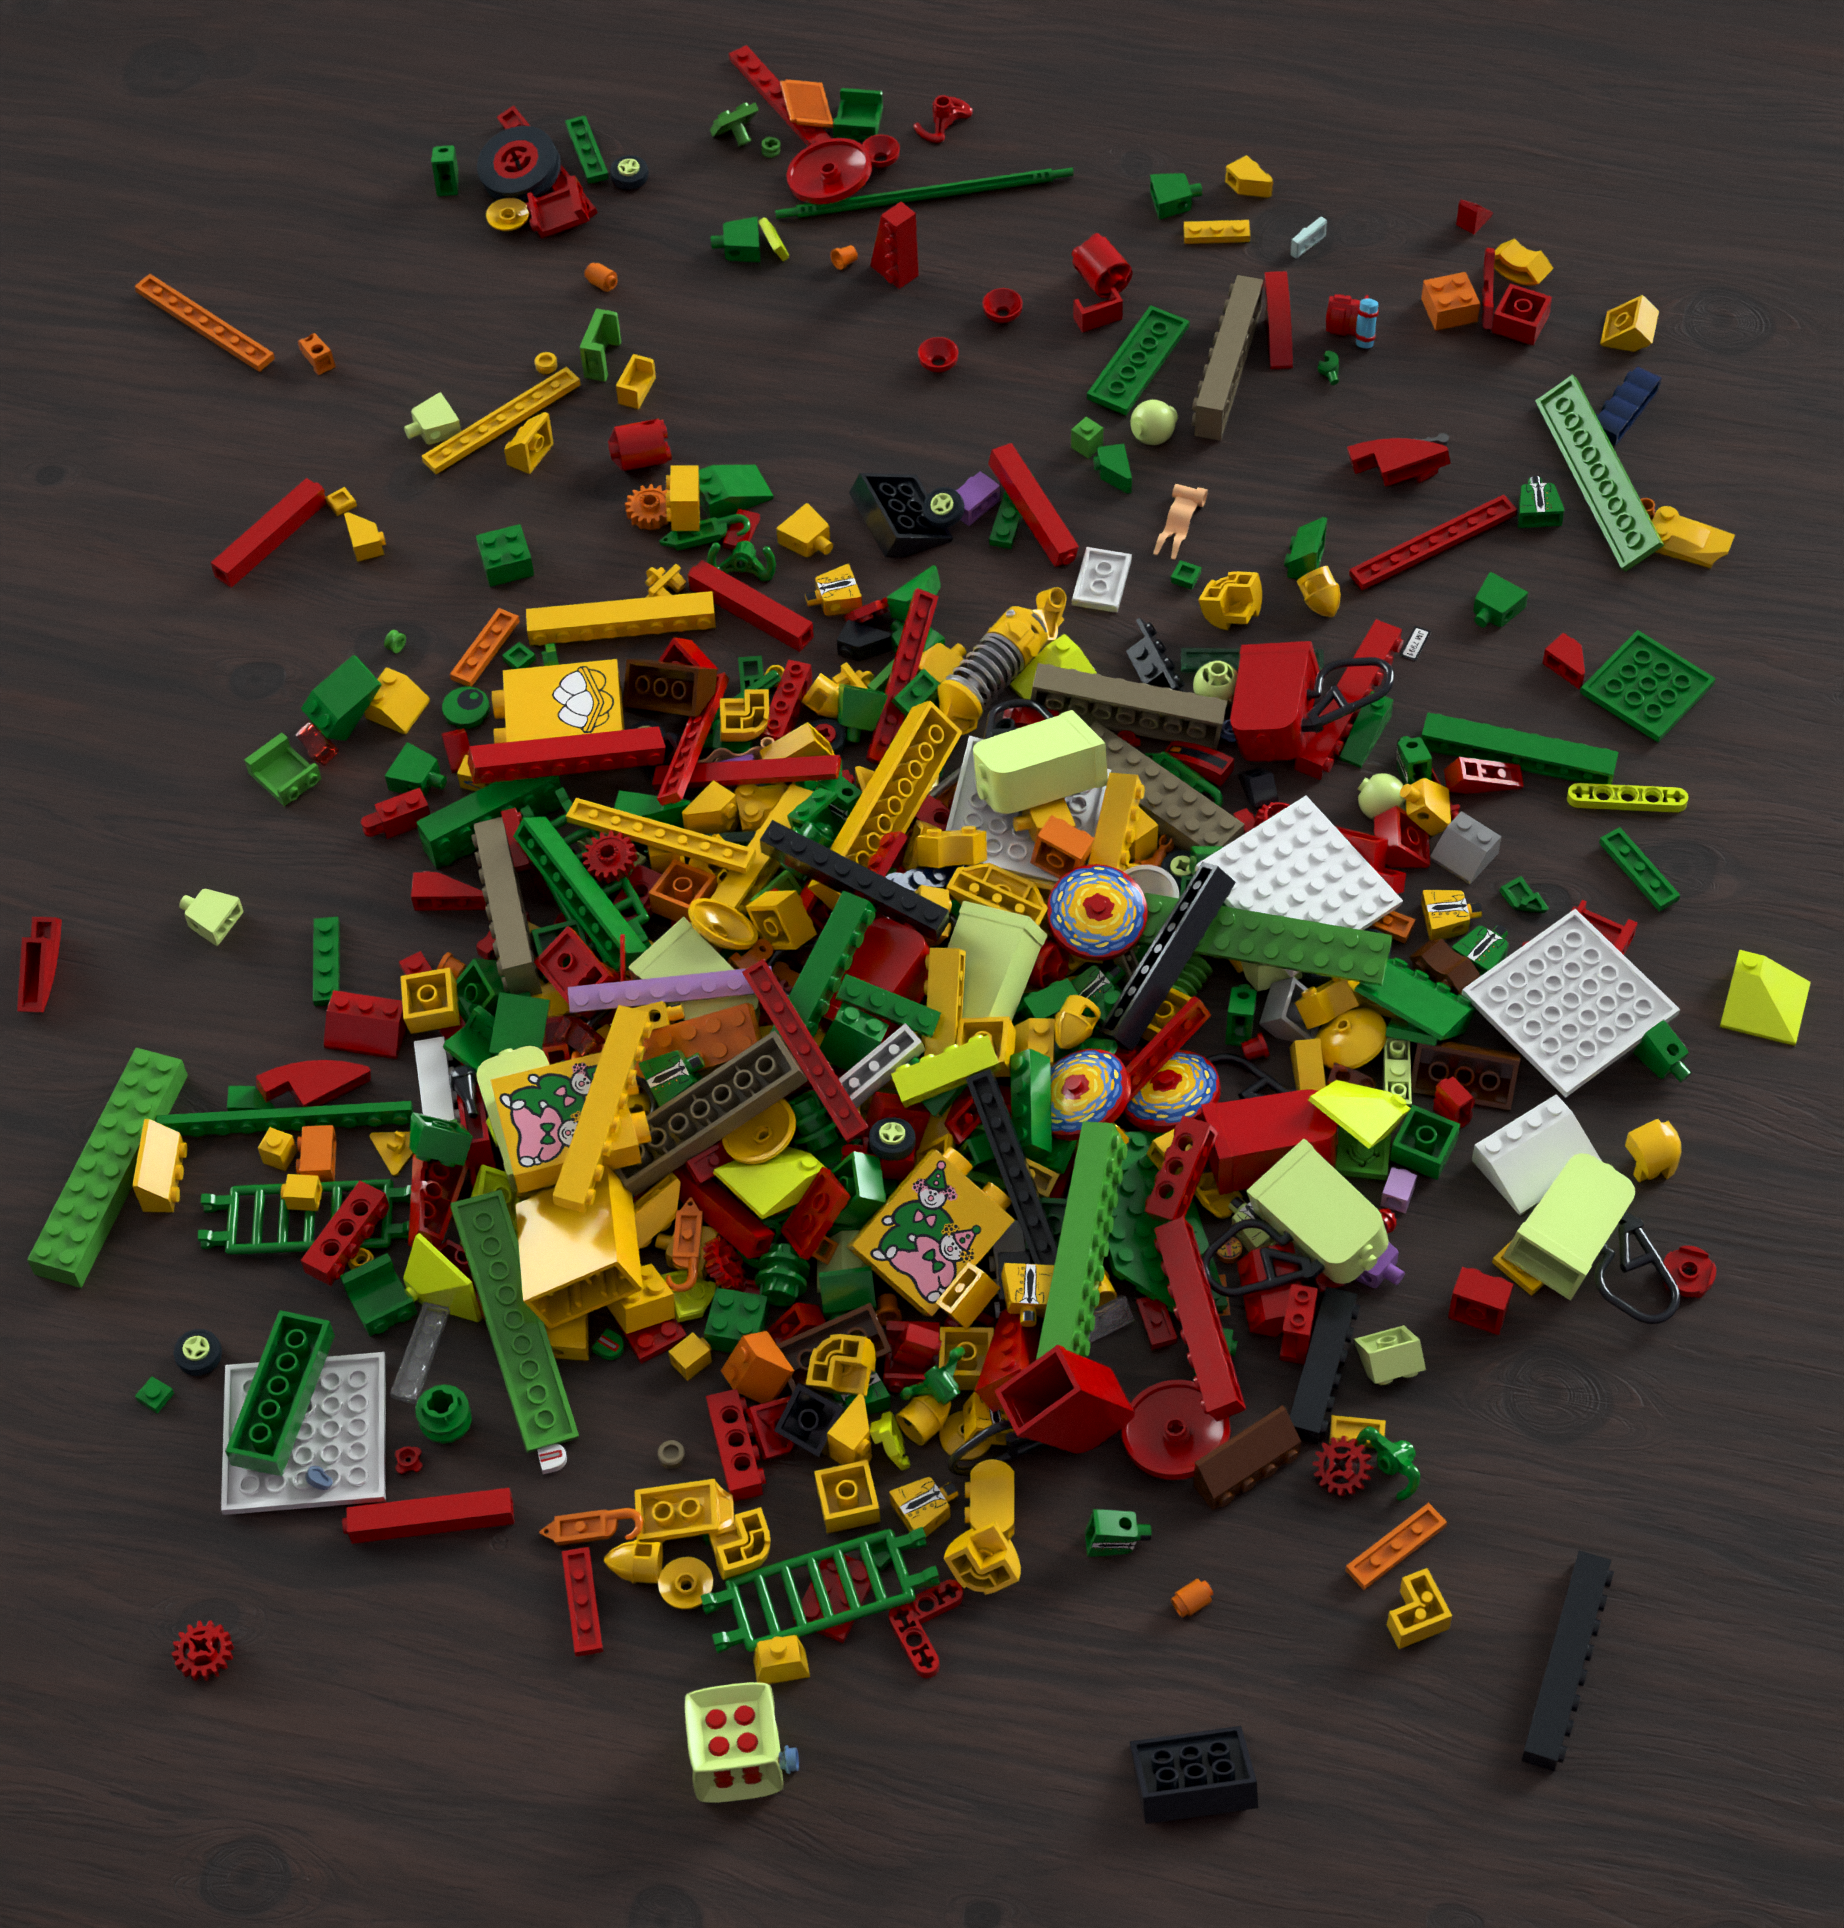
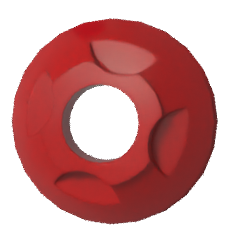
(882, 146)
(1002, 299)
(935, 349)

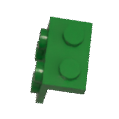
(473, 1041)

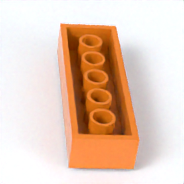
(714, 1036)

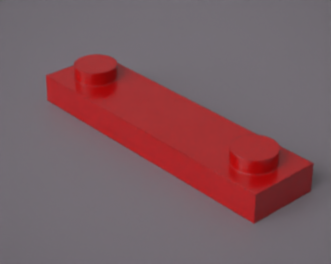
(582, 1601)

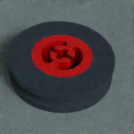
(536, 156)

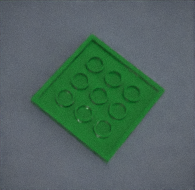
(1647, 686)

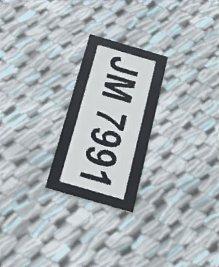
(1415, 643)

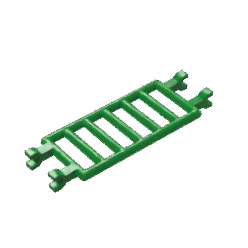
(624, 883)
(231, 1202)
(895, 1545)

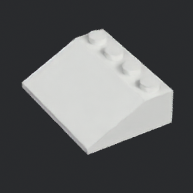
(1531, 1152)

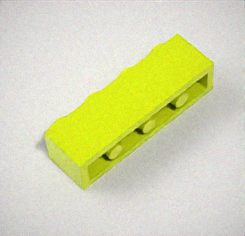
(944, 1071)

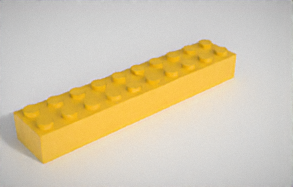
(895, 788)

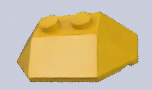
(997, 889)
(656, 1209)

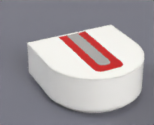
(552, 1458)

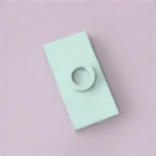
(1308, 237)

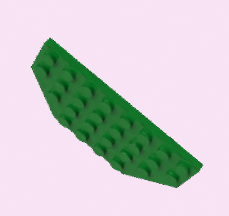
(1131, 1242)

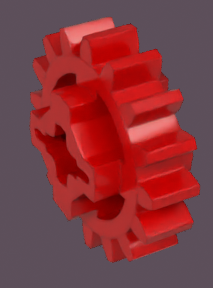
(724, 1264)
(1350, 1457)
(201, 1661)

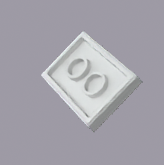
(1101, 579)

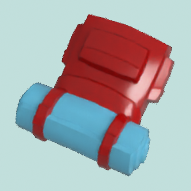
(1353, 318)

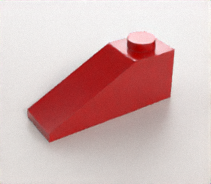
(1480, 776)
(441, 892)
(962, 1117)

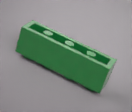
(1031, 1102)

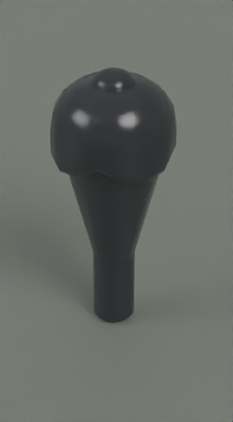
(464, 1082)

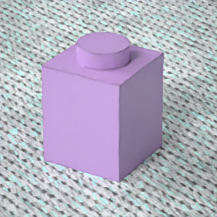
(1398, 1190)

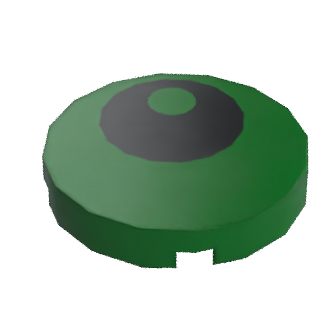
(465, 707)

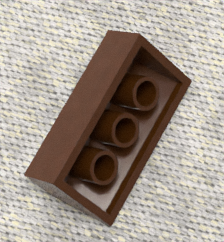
(668, 686)
(1482, 1071)
(858, 1322)
(1246, 1458)

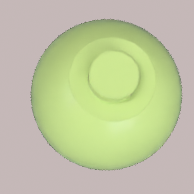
(1153, 422)
(1216, 680)
(1380, 794)

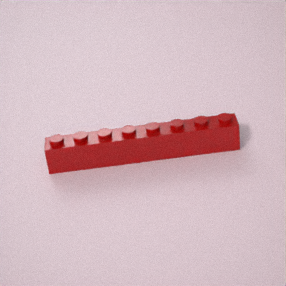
(1355, 684)
(566, 755)
(1199, 1319)

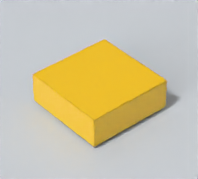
(341, 501)

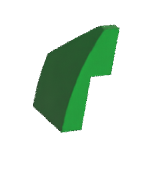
(1522, 898)
(246, 1098)

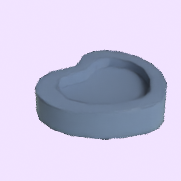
(317, 1478)

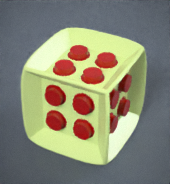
(733, 1742)

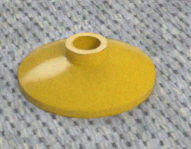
(507, 214)
(952, 1438)
(681, 1572)

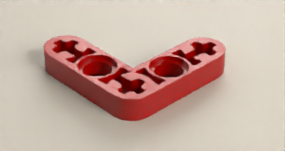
(916, 1617)

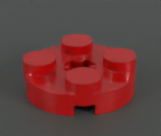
(1692, 1257)

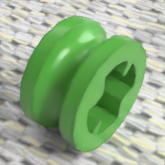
(771, 152)
(395, 641)

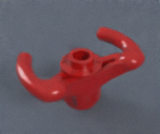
(945, 111)

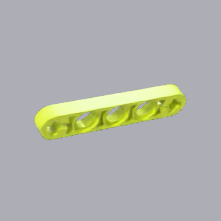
(1639, 793)

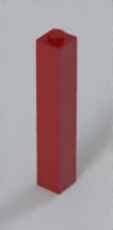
(1033, 505)
(268, 532)
(751, 606)
(726, 1215)
(429, 1515)

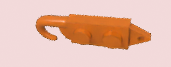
(687, 1244)
(590, 1526)

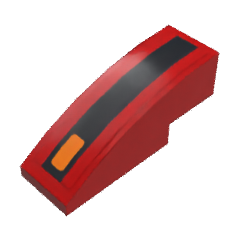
(1203, 760)

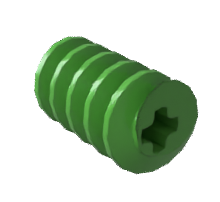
(1193, 975)

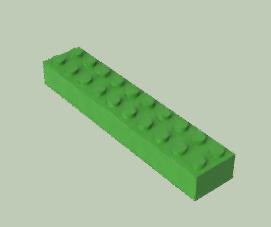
(105, 1169)
(1084, 1239)

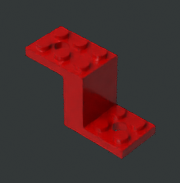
(582, 969)

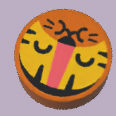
(1230, 1251)

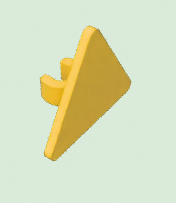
(393, 1149)

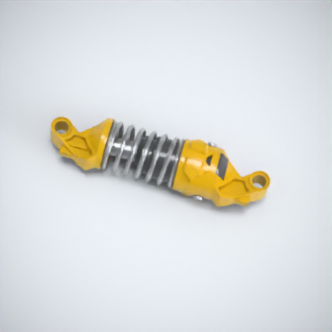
(999, 658)

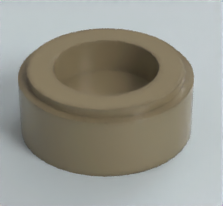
(671, 1454)

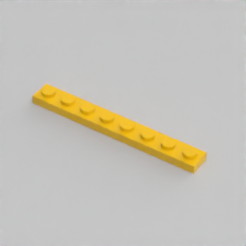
(500, 420)
(661, 835)

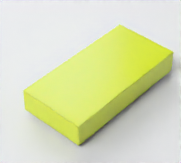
(774, 239)

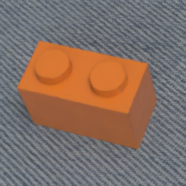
(317, 1152)

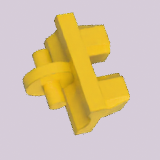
(670, 578)
(849, 677)

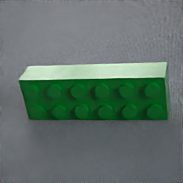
(448, 831)
(280, 1393)

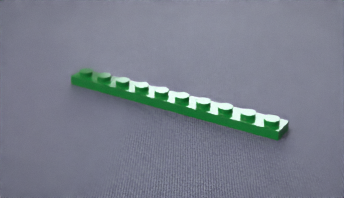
(288, 1118)

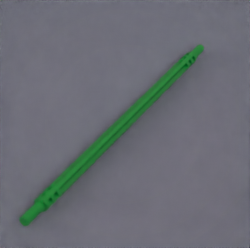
(928, 192)

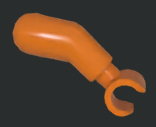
(1159, 853)

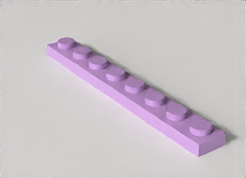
(652, 990)

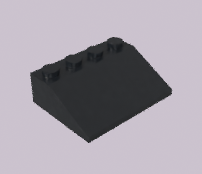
(895, 513)
(1194, 1774)

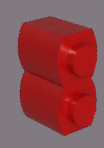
(1453, 1101)
(916, 1346)

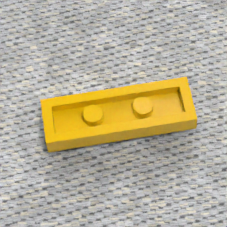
(1216, 231)

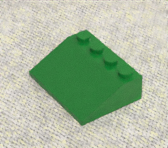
(1420, 1001)

